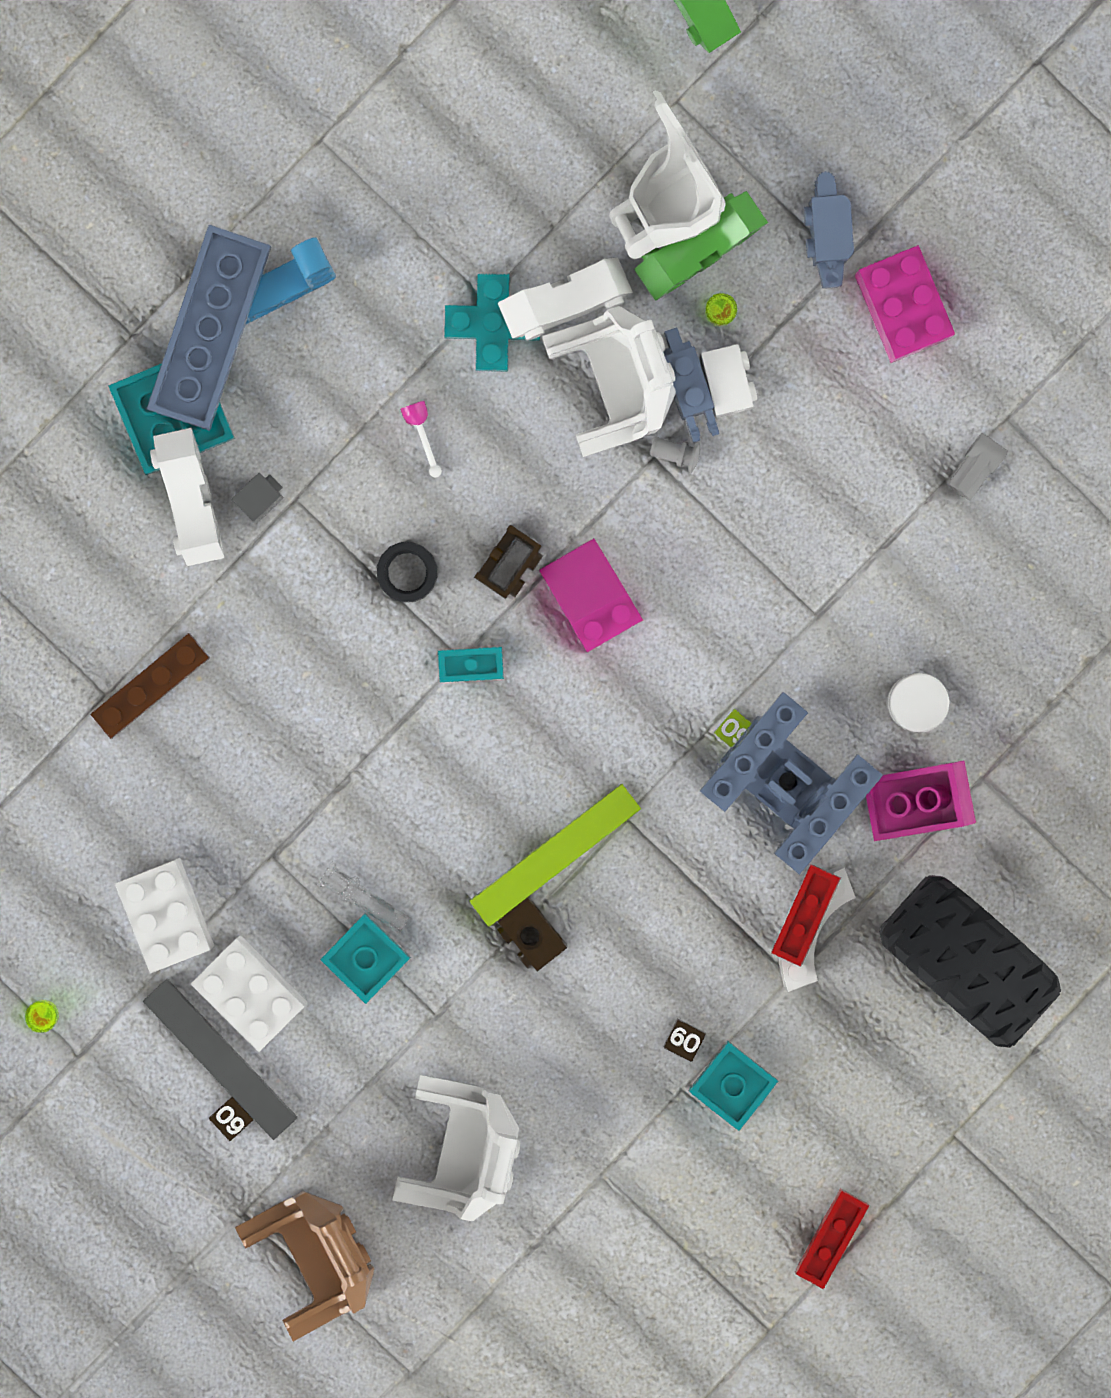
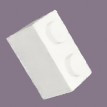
(727, 380)

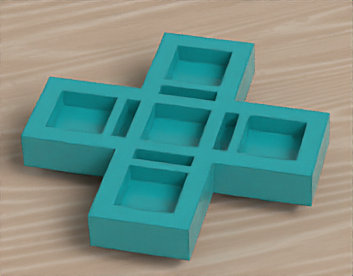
(484, 323)

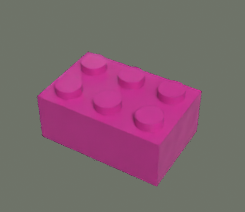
(904, 304)

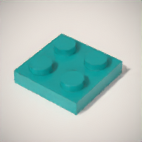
(365, 958)
(733, 1085)

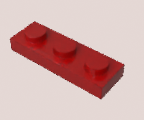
(806, 915)
(831, 1238)

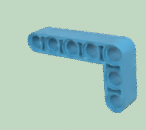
(293, 279)

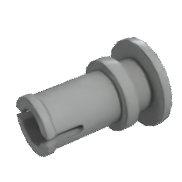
(676, 452)

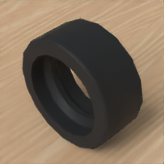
(406, 548)

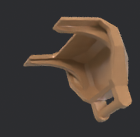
(324, 1253)

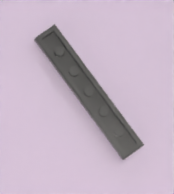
(220, 1059)

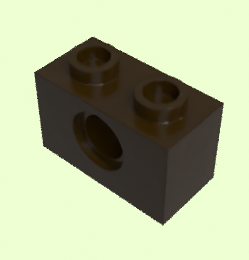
(545, 948)

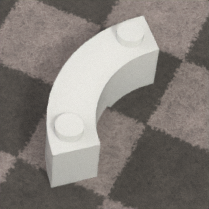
(551, 305)
(188, 494)
(796, 976)

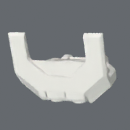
(670, 195)
(628, 371)
(474, 1153)

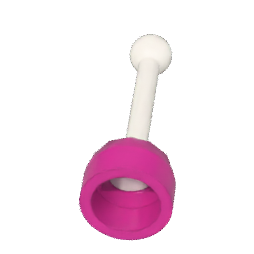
(416, 415)

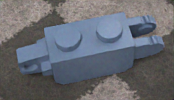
(830, 231)
(690, 384)

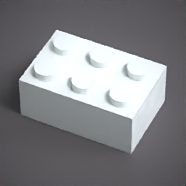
(164, 915)
(249, 993)

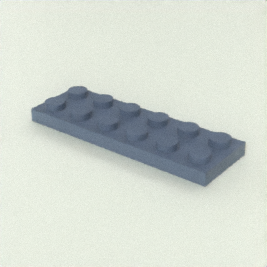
(209, 327)

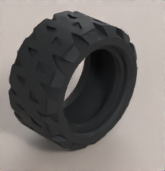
(970, 960)

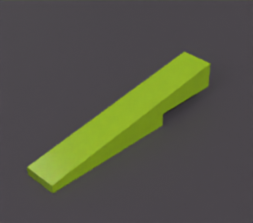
(554, 855)

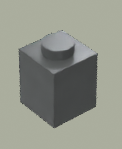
(258, 497)

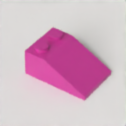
(590, 595)
(920, 801)

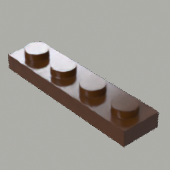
(150, 686)

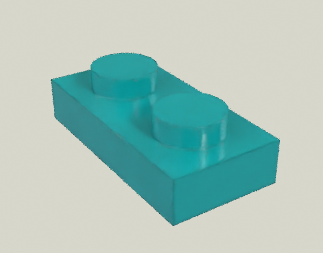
(470, 664)

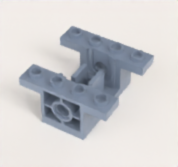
(815, 802)

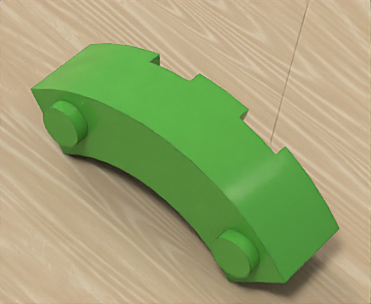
(708, 22)
(676, 263)

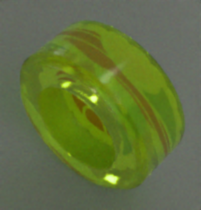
(721, 309)
(41, 1016)

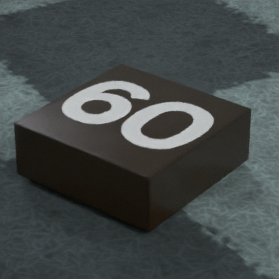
(684, 1040)
(230, 1118)

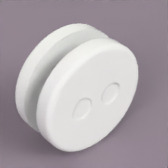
(918, 702)

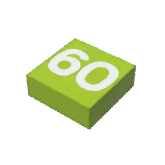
(732, 728)

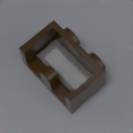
(509, 562)

